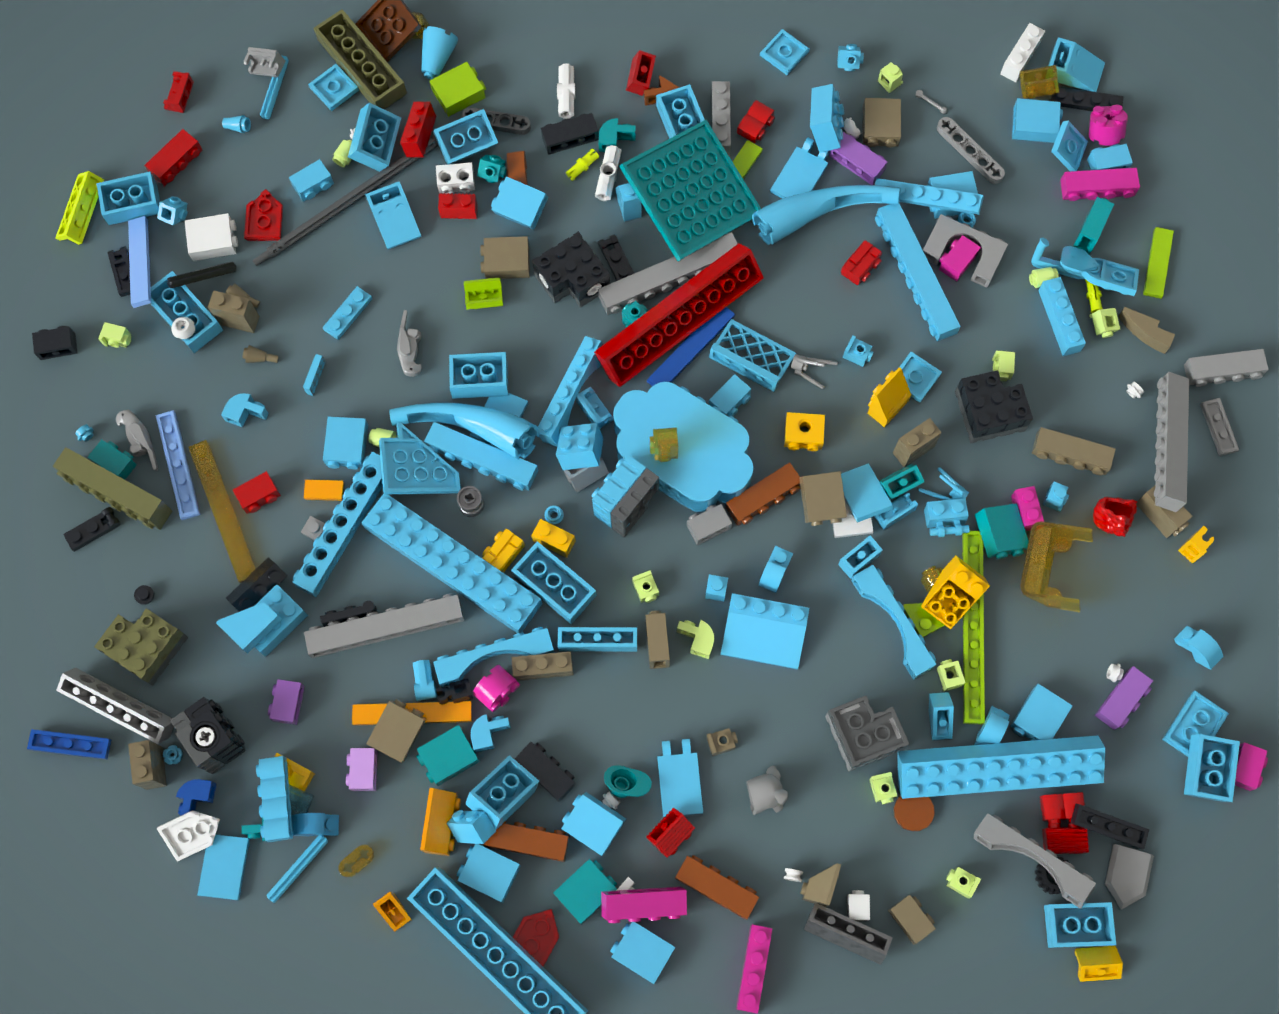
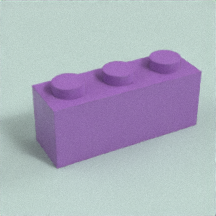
(859, 159)
(1124, 698)

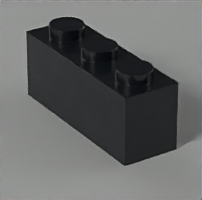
(570, 133)
(256, 585)
(546, 770)

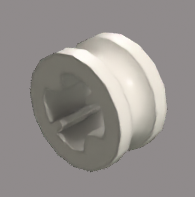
(793, 875)

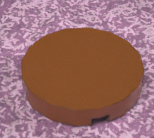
(914, 813)

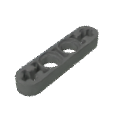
(499, 116)

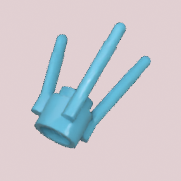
(957, 492)

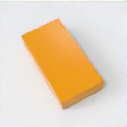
(324, 490)

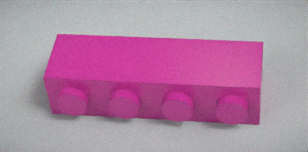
(1100, 183)
(644, 903)
(754, 969)

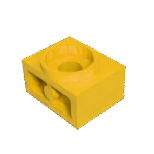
(796, 439)

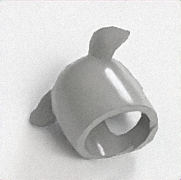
(766, 791)

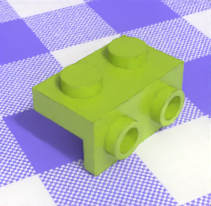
(483, 293)

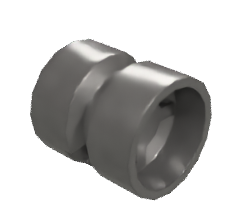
(470, 501)

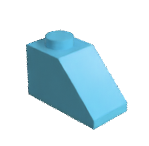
(941, 715)

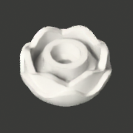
(850, 128)
(187, 331)

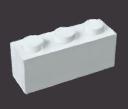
(1022, 52)

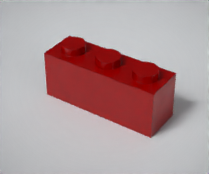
(418, 129)
(173, 157)

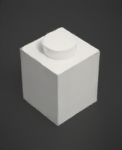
(858, 906)

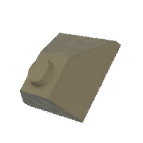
(821, 886)

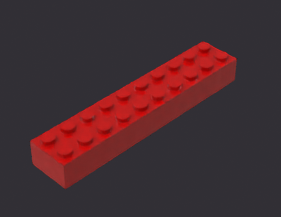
(679, 314)

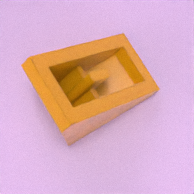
(392, 911)

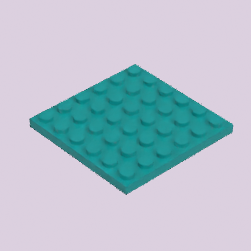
(691, 189)

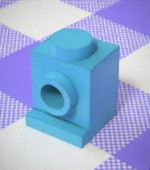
(853, 355)
(1056, 496)

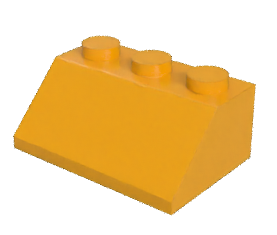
(436, 833)

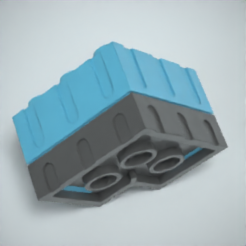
(624, 495)

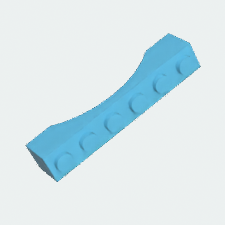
(559, 409)
(872, 587)
(457, 666)

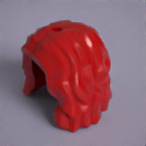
(1114, 515)

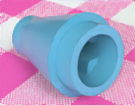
(239, 123)

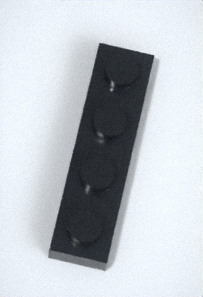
(1084, 99)
(1109, 826)

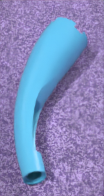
(795, 211)
(496, 426)

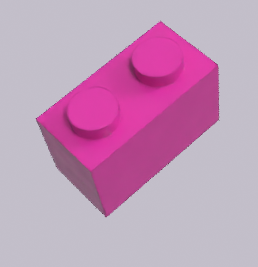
(959, 258)
(1028, 506)
(1249, 766)

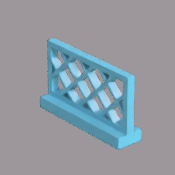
(741, 365)

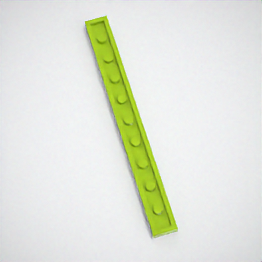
(973, 638)

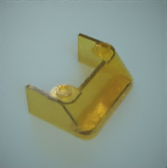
(1043, 542)

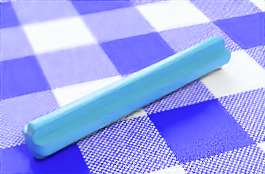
(272, 92)
(297, 868)

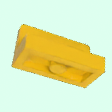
(1099, 963)

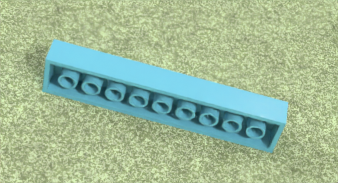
(452, 563)
(1001, 767)
(491, 947)

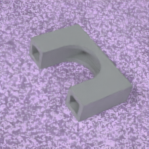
(948, 230)

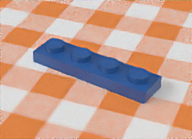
(69, 744)

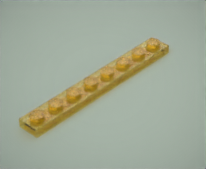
(222, 510)

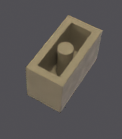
(912, 919)

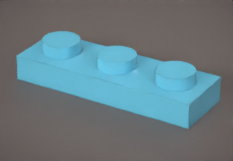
(347, 313)

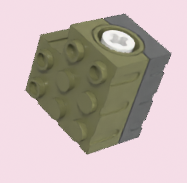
(142, 646)

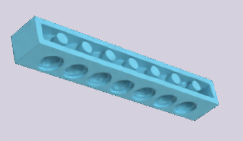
(344, 534)

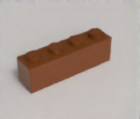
(764, 494)
(530, 841)
(717, 887)

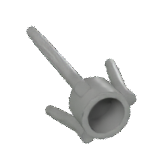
(801, 363)

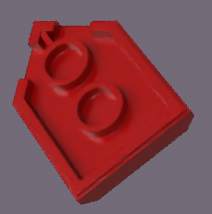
(263, 218)
(538, 935)

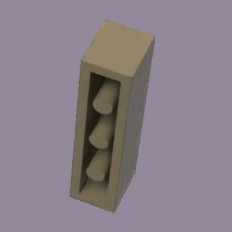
(1073, 451)

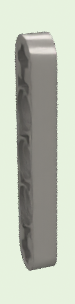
(973, 158)

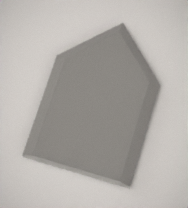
(1128, 874)

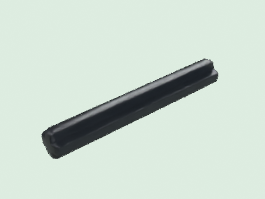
(202, 274)

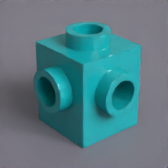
(492, 168)
(629, 312)

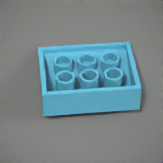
(765, 631)

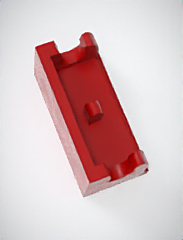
(179, 92)

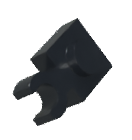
(458, 691)

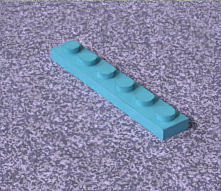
(936, 197)

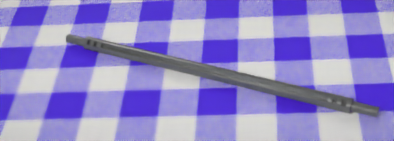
(340, 204)

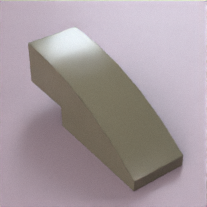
(1146, 329)

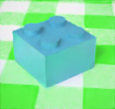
(579, 446)

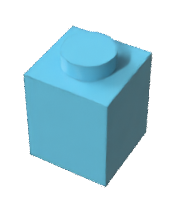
(716, 588)

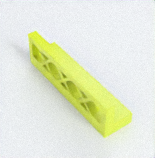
(79, 208)

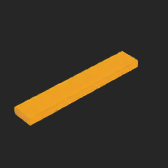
(433, 712)

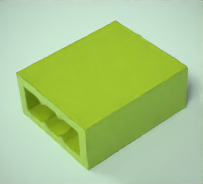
(458, 88)

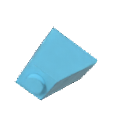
(628, 202)
(250, 625)

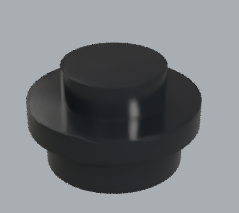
(144, 594)

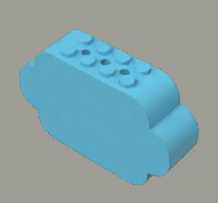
(710, 445)

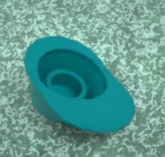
(627, 781)

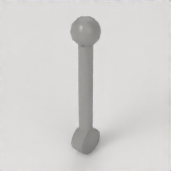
(919, 94)

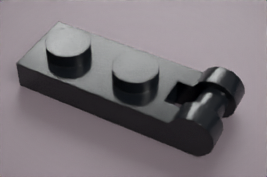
(615, 258)
(121, 270)
(91, 529)
(348, 612)

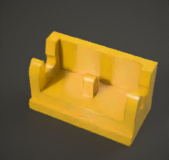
(1195, 545)
(298, 775)

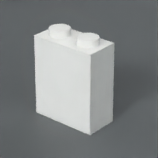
(211, 237)

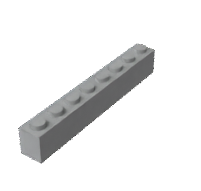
(662, 276)
(1172, 442)
(383, 626)

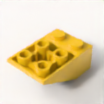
(889, 397)
(954, 592)

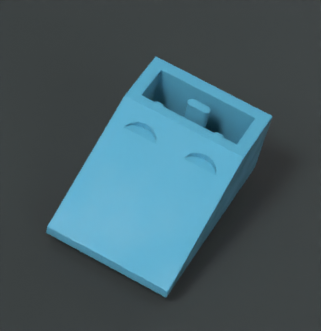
(1076, 65)
(393, 215)

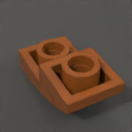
(517, 166)

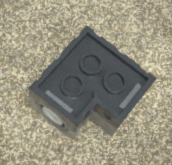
(865, 735)

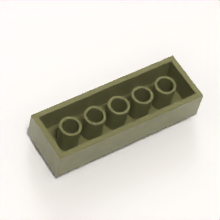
(360, 60)
(112, 489)

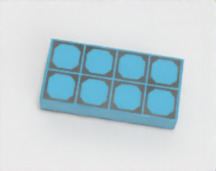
(314, 374)

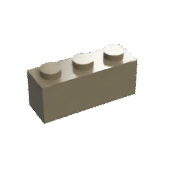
(542, 666)

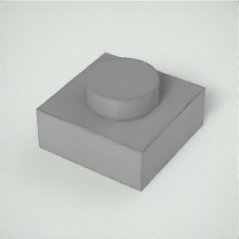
(313, 528)

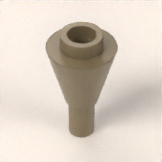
(237, 291)
(254, 354)

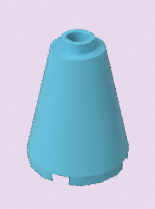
(436, 50)

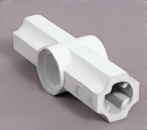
(566, 91)
(605, 181)

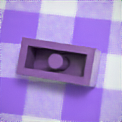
(286, 702)

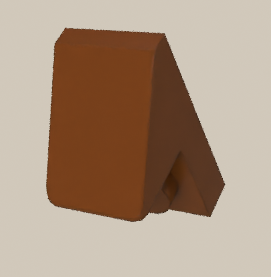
(664, 86)

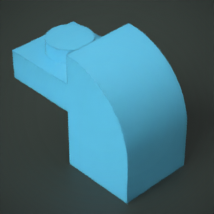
(240, 407)
(775, 569)
(1202, 645)
(993, 728)
(482, 731)

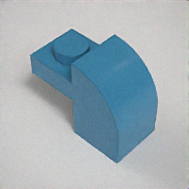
(315, 824)

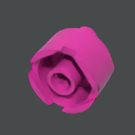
(1108, 124)
(495, 688)

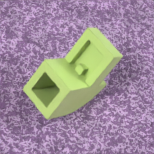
(702, 635)

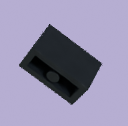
(54, 342)

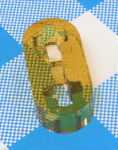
(359, 865)

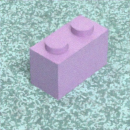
(362, 769)

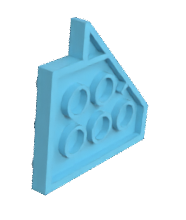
(414, 467)

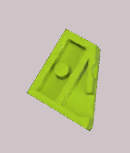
(923, 621)

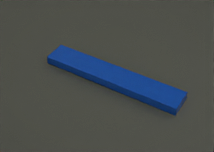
(691, 348)

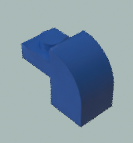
(195, 791)

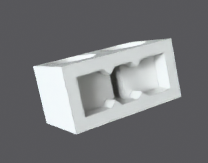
(455, 173)

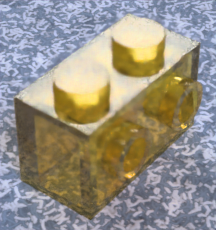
(1039, 82)
(664, 444)

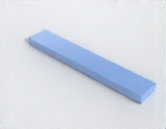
(139, 262)
(178, 465)

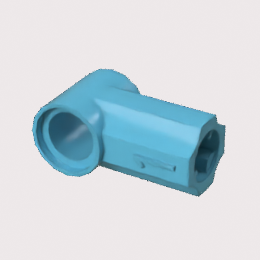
(424, 683)

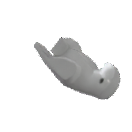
(408, 348)
(137, 436)

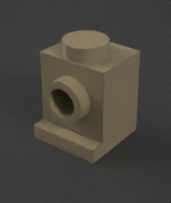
(716, 747)

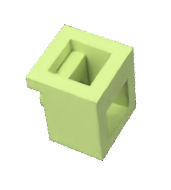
(893, 75)
(1105, 322)
(114, 336)
(1004, 363)
(641, 580)
(957, 676)
(876, 784)
(971, 882)

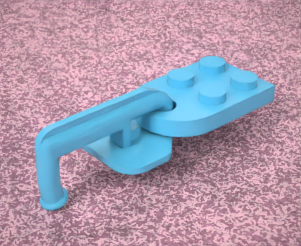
(1080, 265)

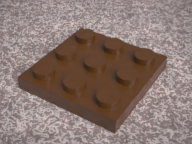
(388, 26)

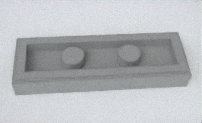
(1219, 427)

